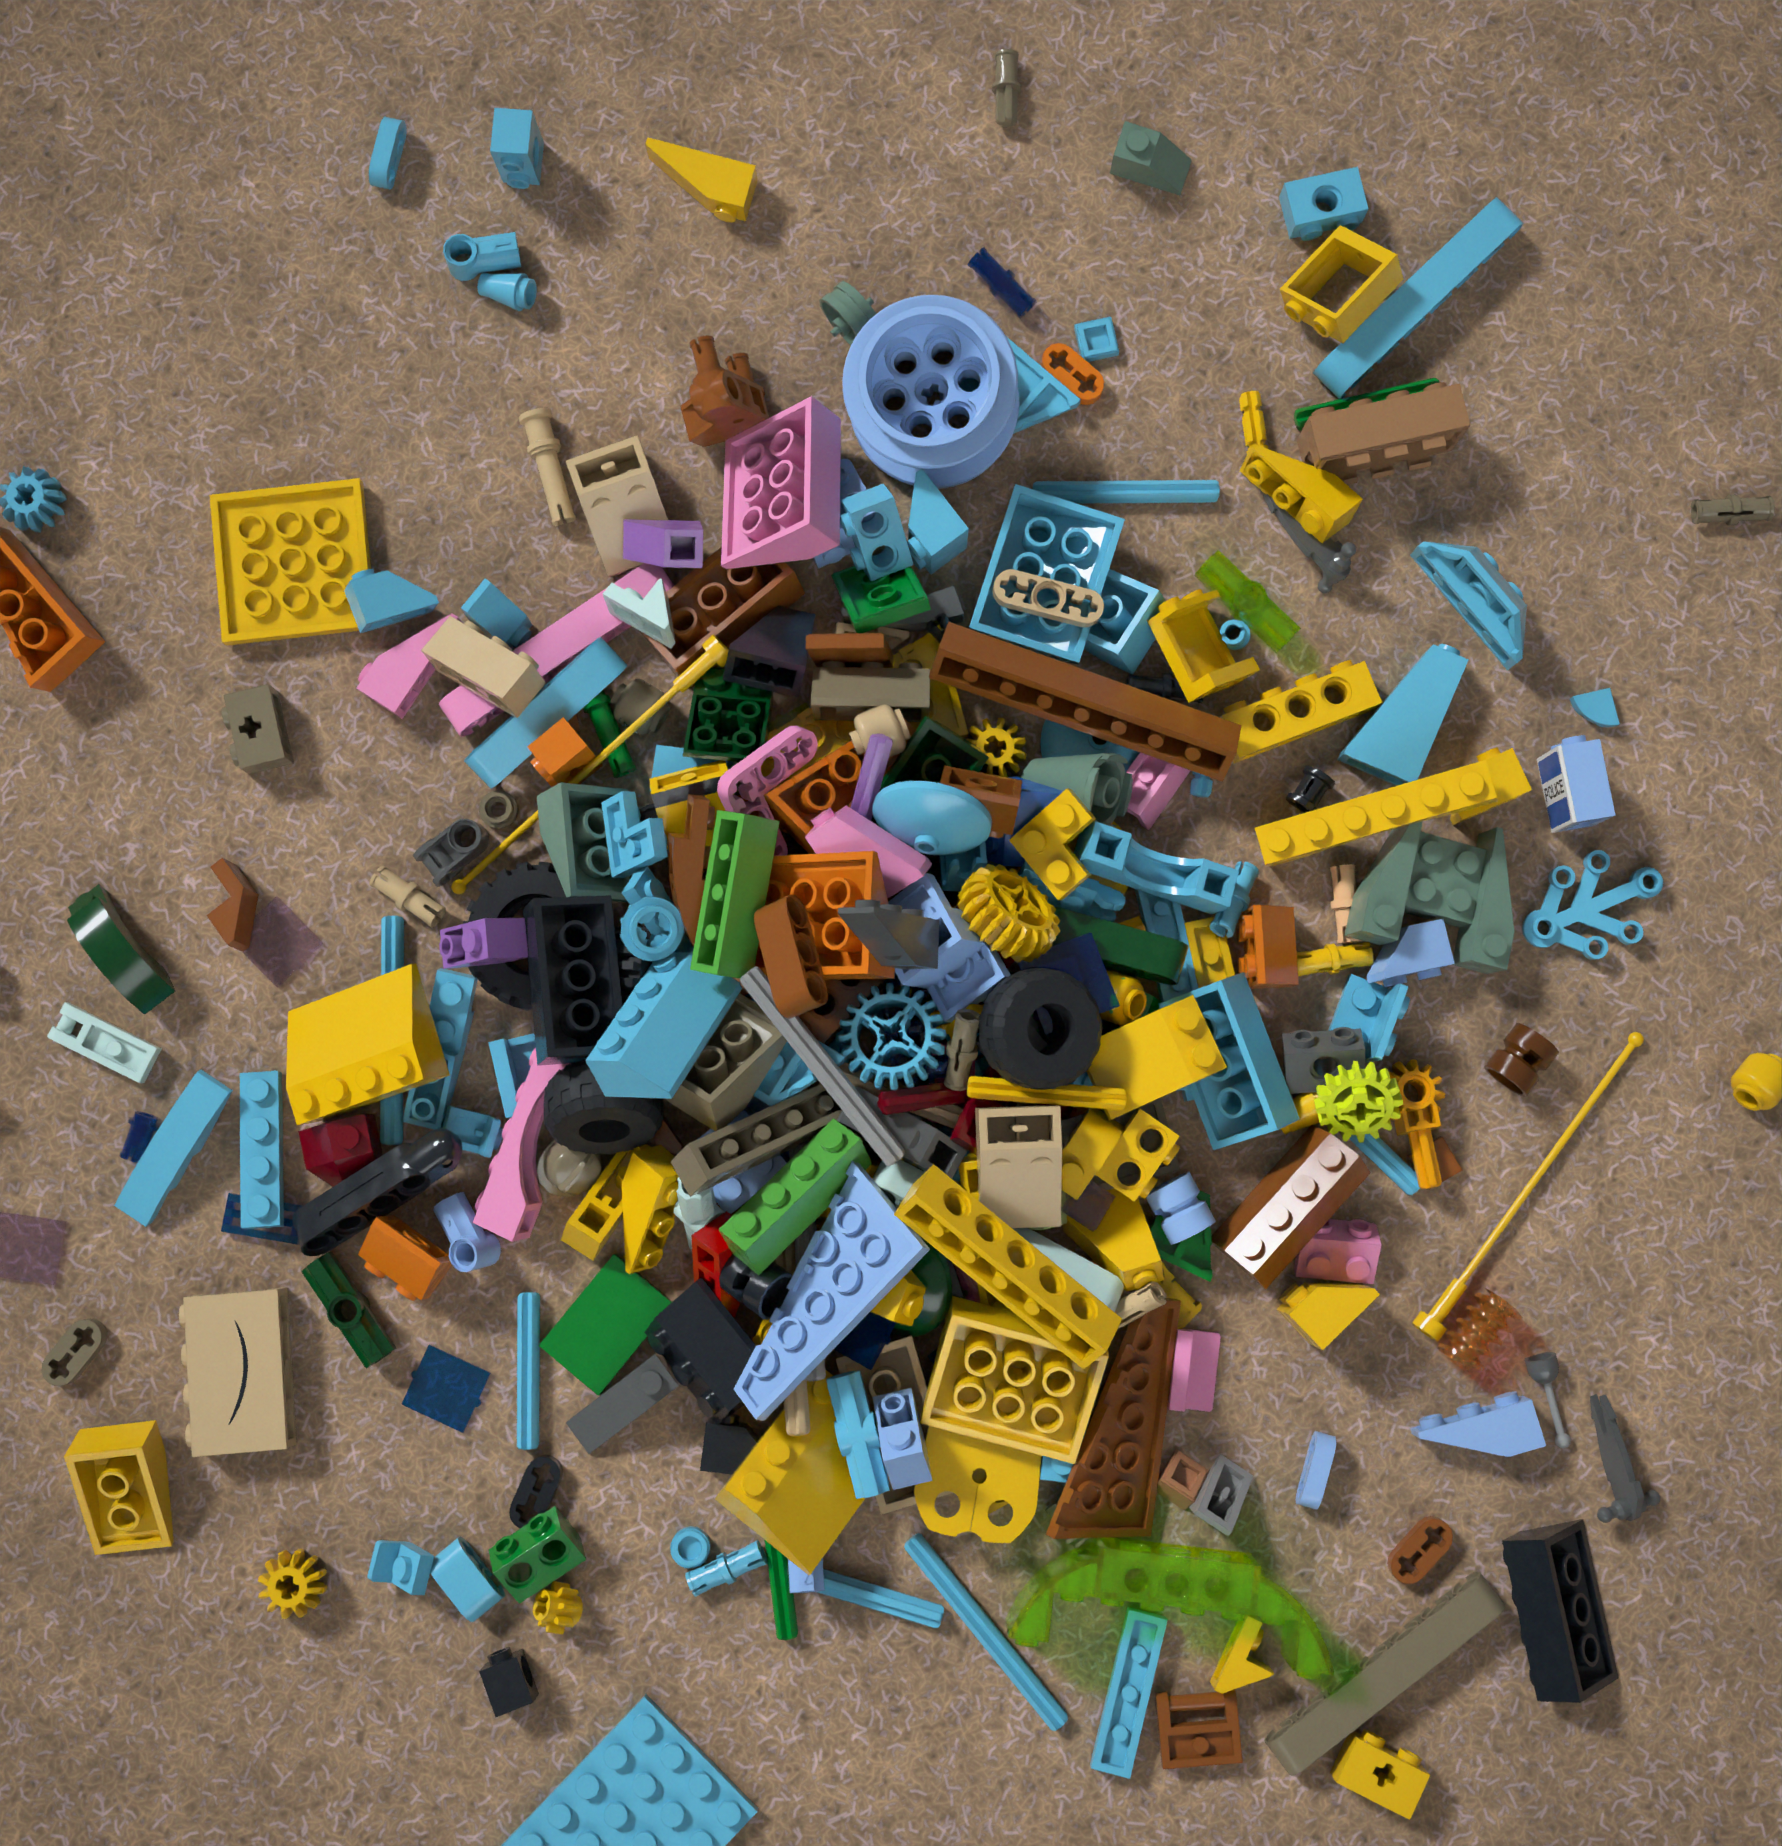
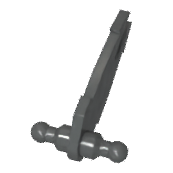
(1329, 556)
(1627, 1491)

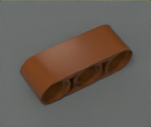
(790, 957)

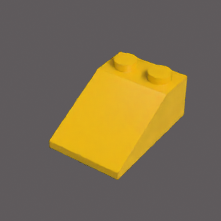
(1156, 1055)
(122, 1486)

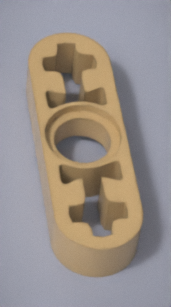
(1073, 613)

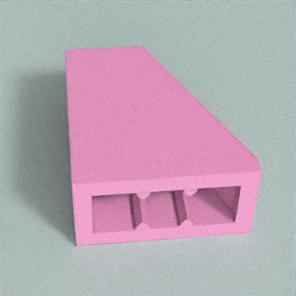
(854, 833)

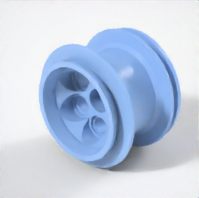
(916, 332)

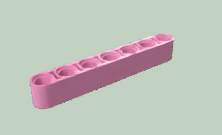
(555, 647)

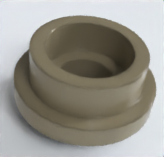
(490, 800)

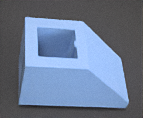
(1420, 950)
(902, 1439)

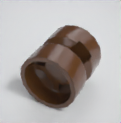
(1518, 1073)

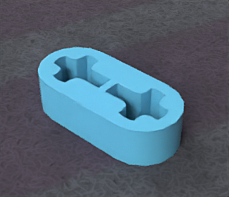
(387, 152)

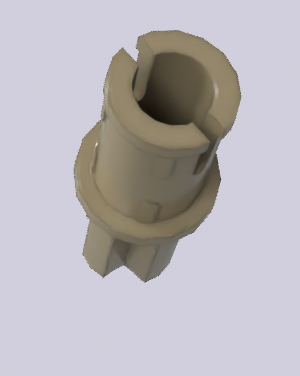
(1006, 87)

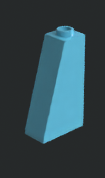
(1405, 725)

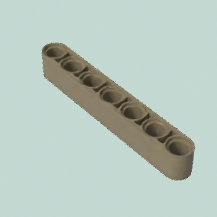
(1385, 1675)

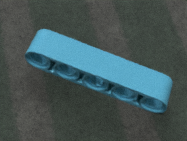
(557, 699)

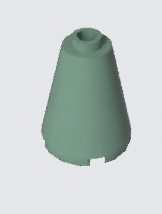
(1094, 778)

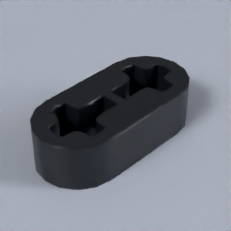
(527, 1488)

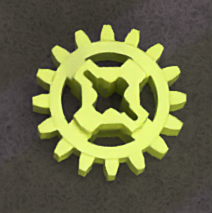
(1358, 1101)

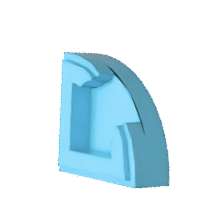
(1597, 707)

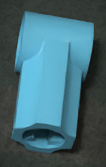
(486, 253)

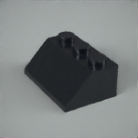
(703, 1348)

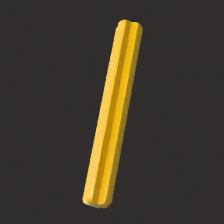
(1067, 1095)

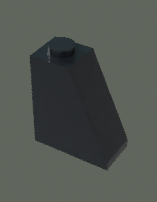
(772, 652)

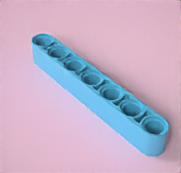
(1418, 297)

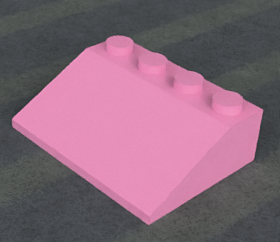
(782, 488)

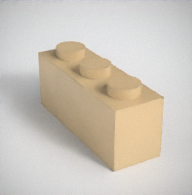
(484, 665)

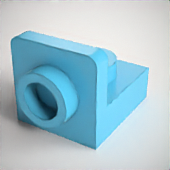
(401, 1565)

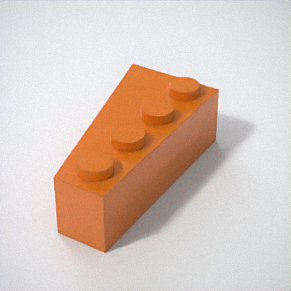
(40, 619)
(819, 787)

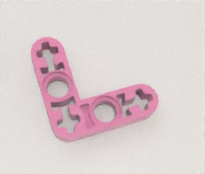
(755, 785)

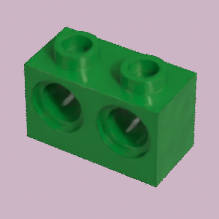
(540, 1559)

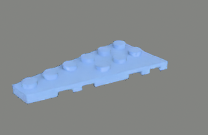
(835, 1285)

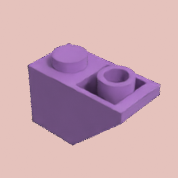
(663, 542)
(483, 942)

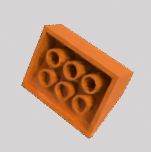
(823, 886)

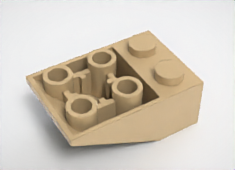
(612, 487)
(1020, 1164)

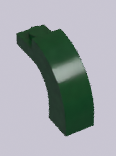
(117, 952)

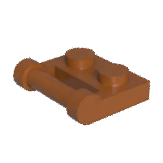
(1198, 1741)

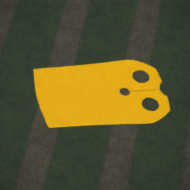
(1010, 1477)

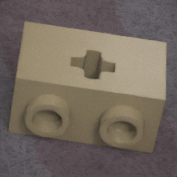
(271, 745)

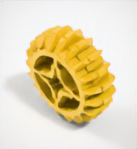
(1008, 913)

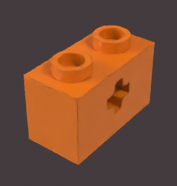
(561, 754)

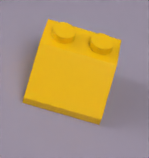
(1324, 1309)

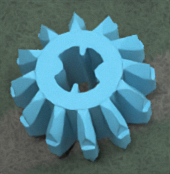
(45, 496)

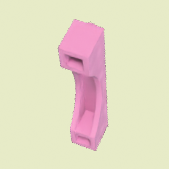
(512, 1192)

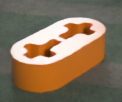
(1078, 367)

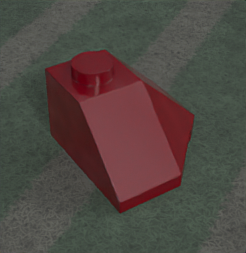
(340, 1147)

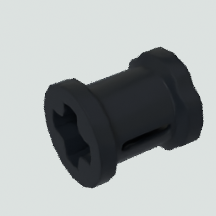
(1310, 789)

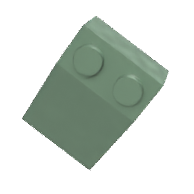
(576, 839)

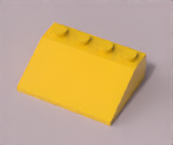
(361, 1046)
(1009, 1384)
(796, 1487)

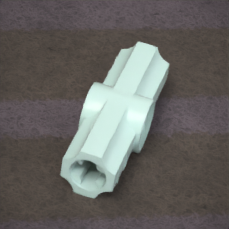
(695, 1210)

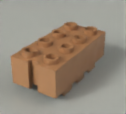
(1385, 432)

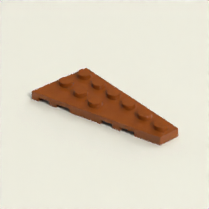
(1120, 1457)

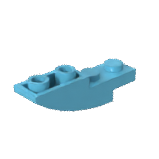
(452, 1017)

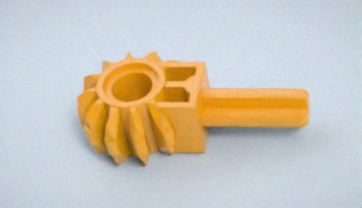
(1419, 1119)

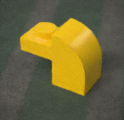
(1088, 1150)

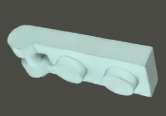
(105, 1043)

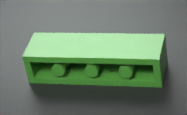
(733, 892)
(793, 1197)

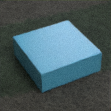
(1096, 339)

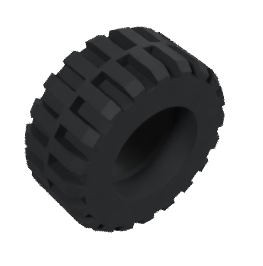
(503, 900)

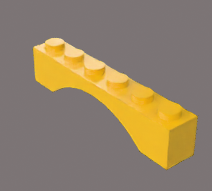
(1376, 813)

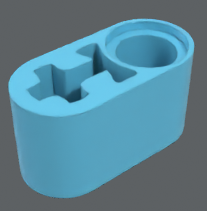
(466, 1579)

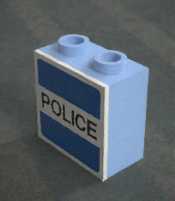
(1575, 784)

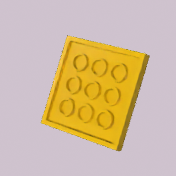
(288, 559)

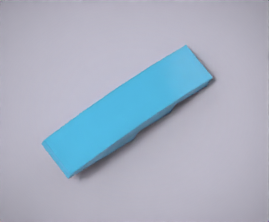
(173, 1147)

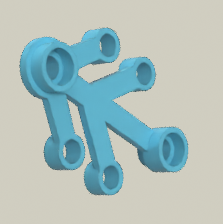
(1585, 908)

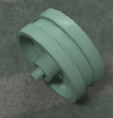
(846, 310)

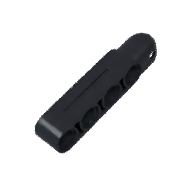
(375, 1191)

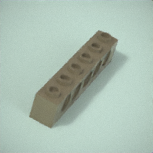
(754, 1139)

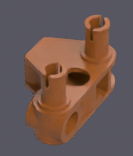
(721, 399)

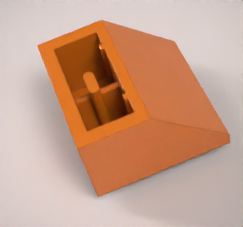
(1268, 946)

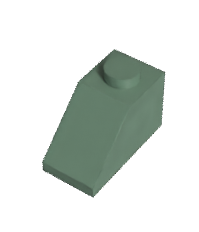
(1150, 159)

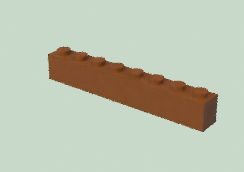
(1086, 701)

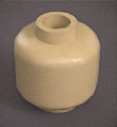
(883, 721)

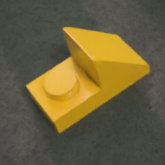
(1235, 1666)

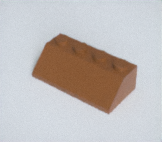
(723, 605)
(1290, 1205)

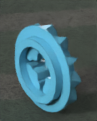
(659, 945)

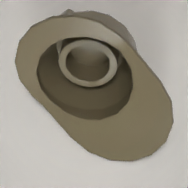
(567, 1171)

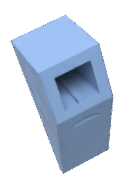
(1499, 1428)

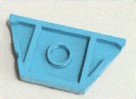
(1039, 392)

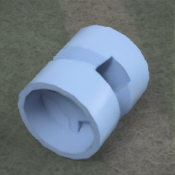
(1180, 1208)

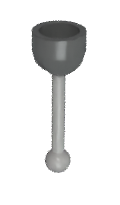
(1544, 1369)

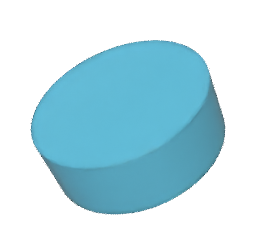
(690, 1547)

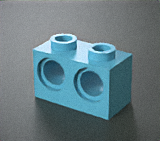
(881, 530)

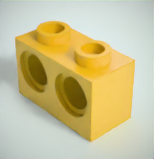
(1129, 1150)

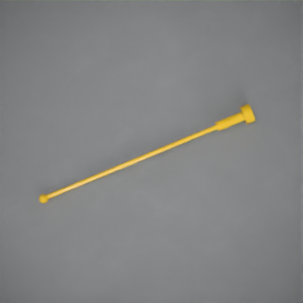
(715, 653)
(1430, 1323)

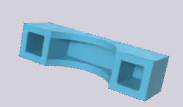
(1186, 881)

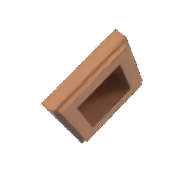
(1181, 1480)

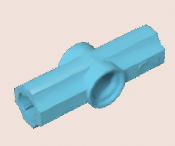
(858, 1434)

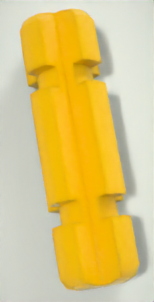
(1253, 419)

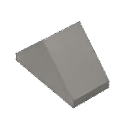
(1222, 1495)

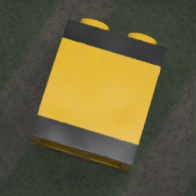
(672, 790)

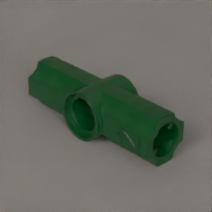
(333, 1288)

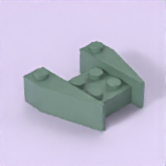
(1435, 882)

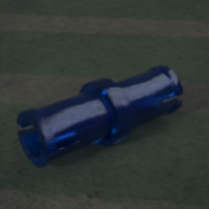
(1002, 282)

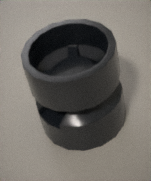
(758, 1293)

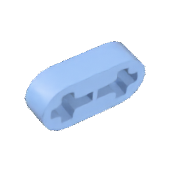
(1316, 1470)

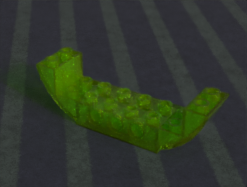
(1101, 1569)

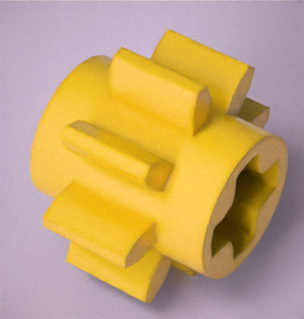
(557, 1607)

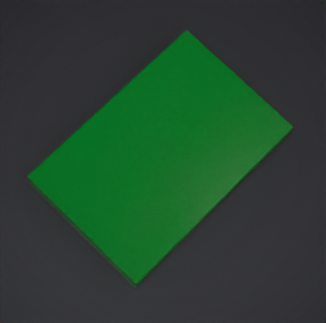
(881, 600)
(605, 1325)

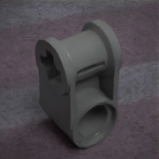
(450, 851)

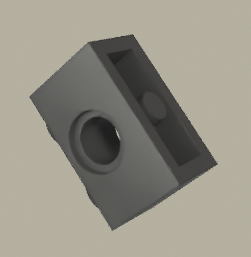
(1303, 1048)

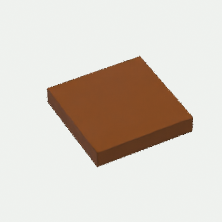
(849, 649)

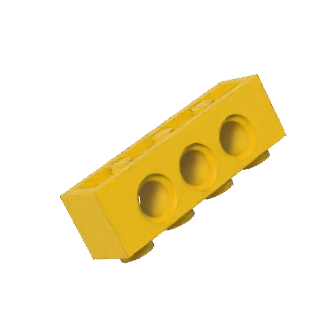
(1357, 698)

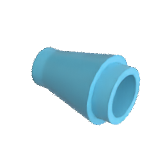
(509, 289)

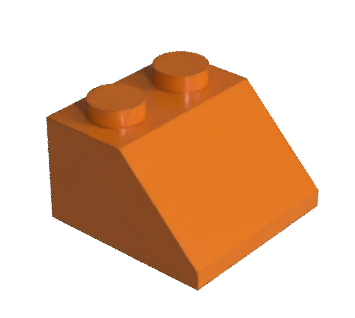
(404, 1256)

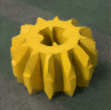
(1000, 738)
(302, 1574)

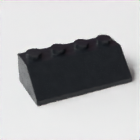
(571, 974)
(1560, 1612)

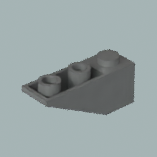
(894, 934)
(921, 1142)

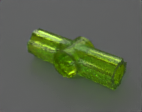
(1266, 619)

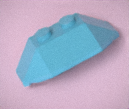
(1479, 595)

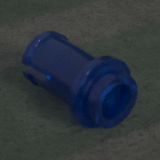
(139, 1135)

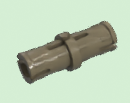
(1732, 509)
(962, 1049)

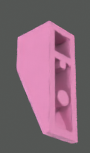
(400, 672)

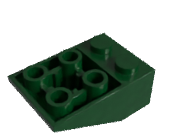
(726, 719)

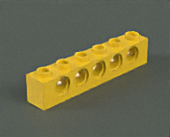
(1008, 1267)

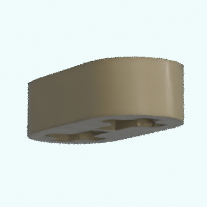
(67, 1346)

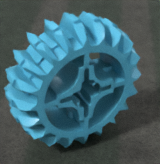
(901, 1020)

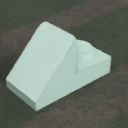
(647, 615)

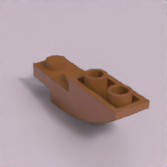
(687, 861)

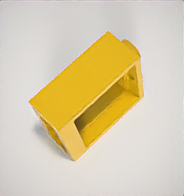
(1338, 249)

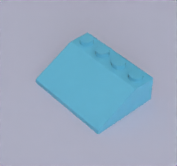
(1053, 542)

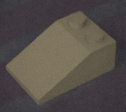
(730, 1065)

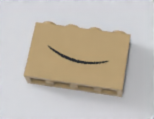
(238, 1372)

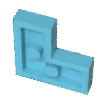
(629, 841)

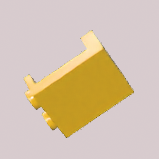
(1196, 647)

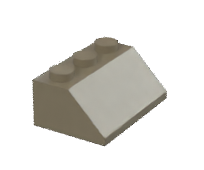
(846, 692)

